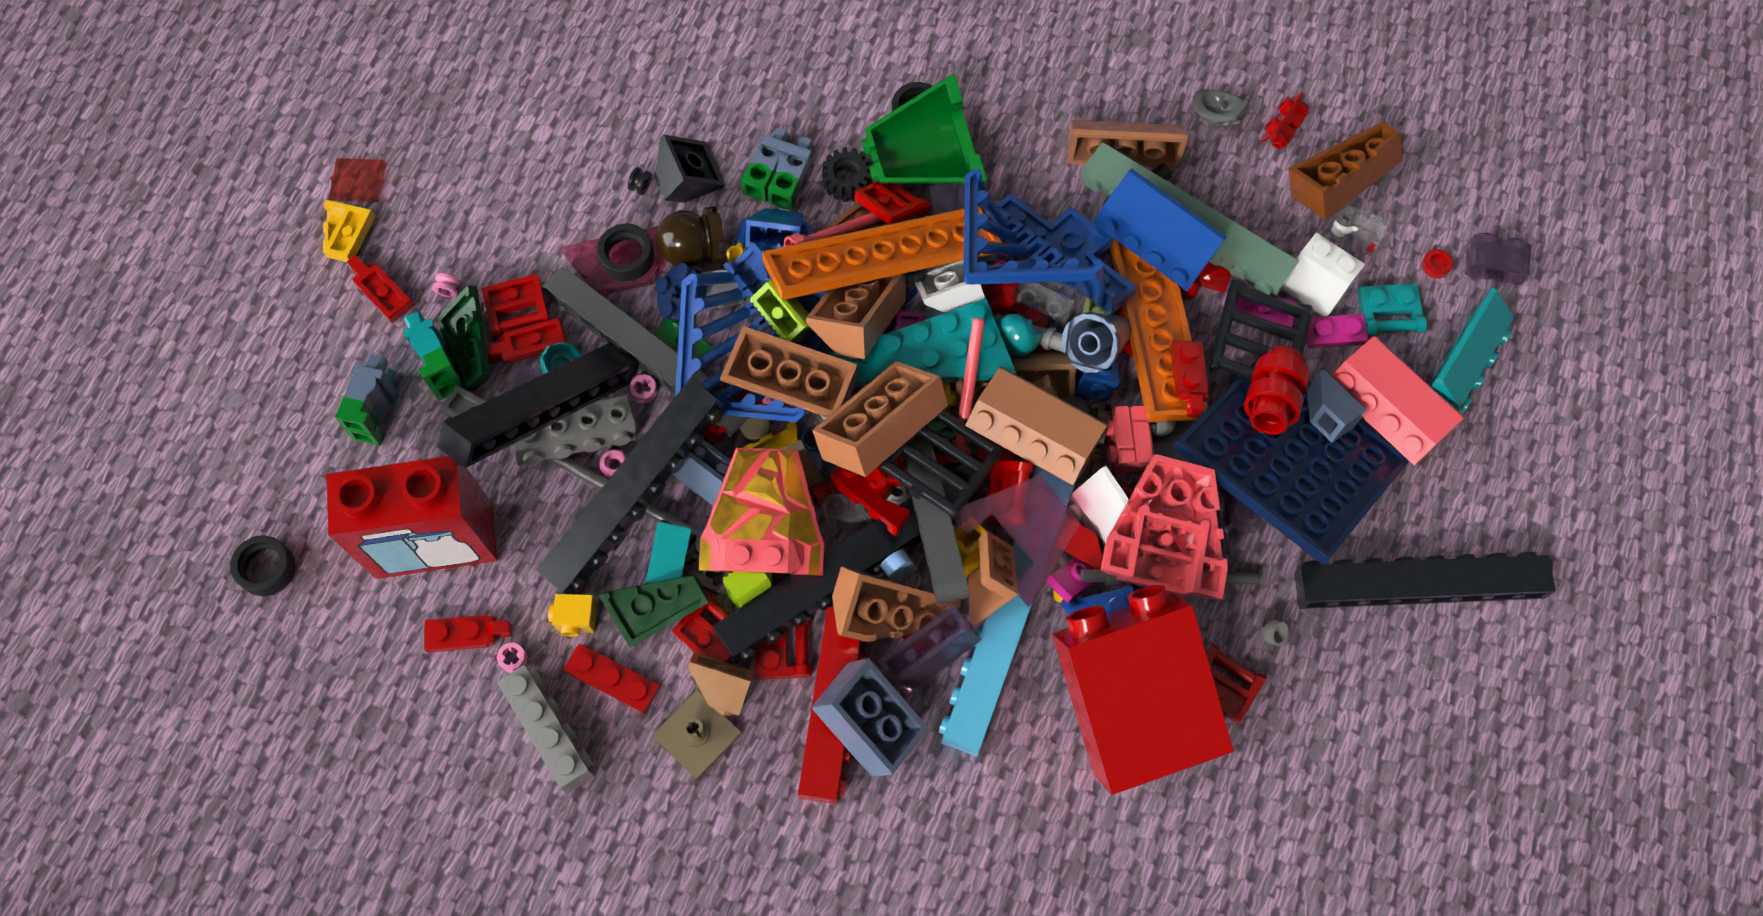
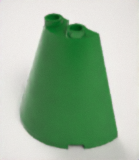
(923, 140)

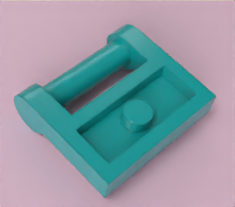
(1389, 301)

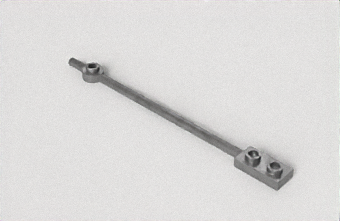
(462, 400)

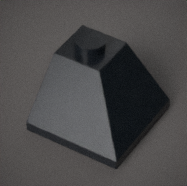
(685, 169)

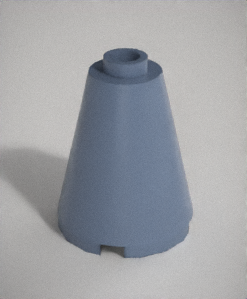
(1095, 340)

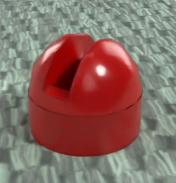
(1193, 290)
(818, 493)

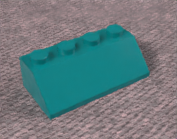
(1473, 351)

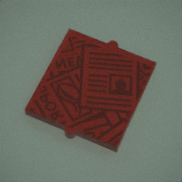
(357, 180)

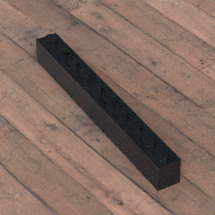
(801, 595)

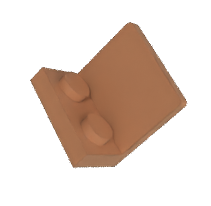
(995, 579)

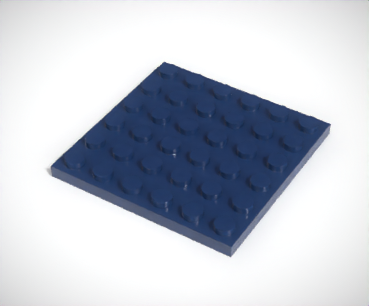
(1296, 477)

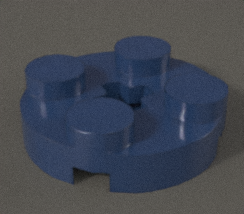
(670, 289)

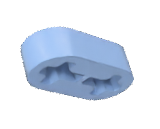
(898, 566)

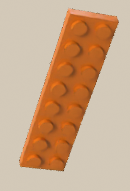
(869, 254)
(1155, 321)

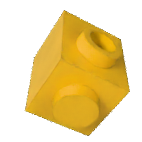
(573, 614)

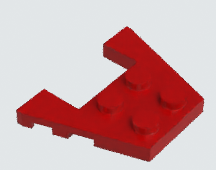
(875, 498)

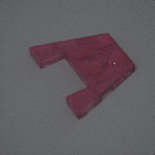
(1034, 521)

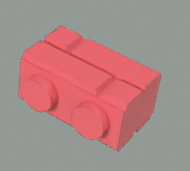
(1130, 439)

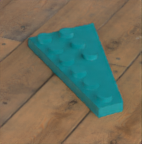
(938, 347)

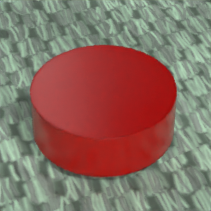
(1437, 263)

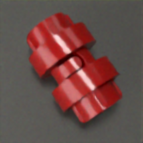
(1277, 390)

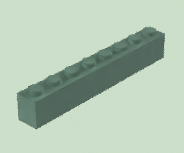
(1241, 253)

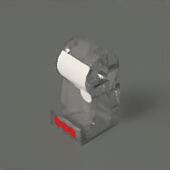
(1359, 226)

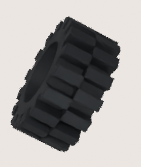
(841, 161)

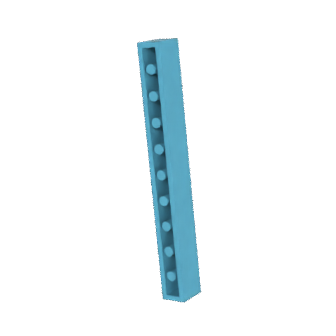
(992, 656)

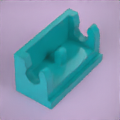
(668, 552)

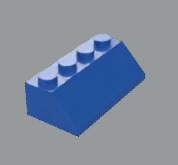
(1159, 229)

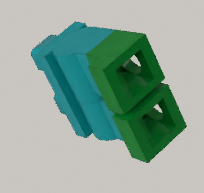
(430, 347)

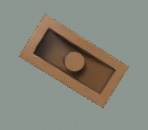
(720, 683)

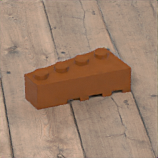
(1345, 170)

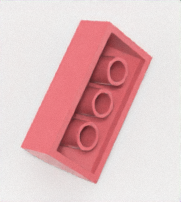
(1397, 400)

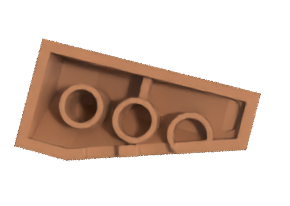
(881, 608)

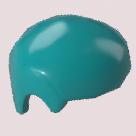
(1018, 335)
(557, 355)

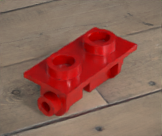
(1278, 128)

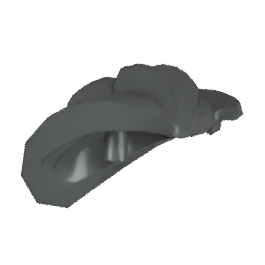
(1219, 107)

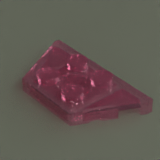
(585, 260)

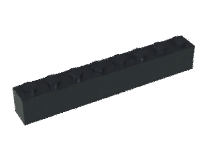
(534, 405)
(632, 488)
(1424, 581)

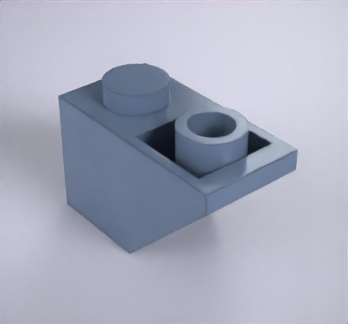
(1332, 407)

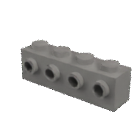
(586, 430)
(546, 730)

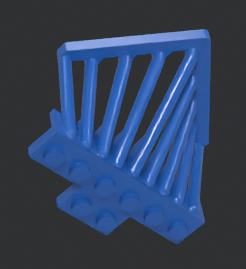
(1056, 250)
(750, 275)

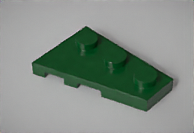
(465, 337)
(653, 606)

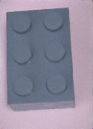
(870, 718)

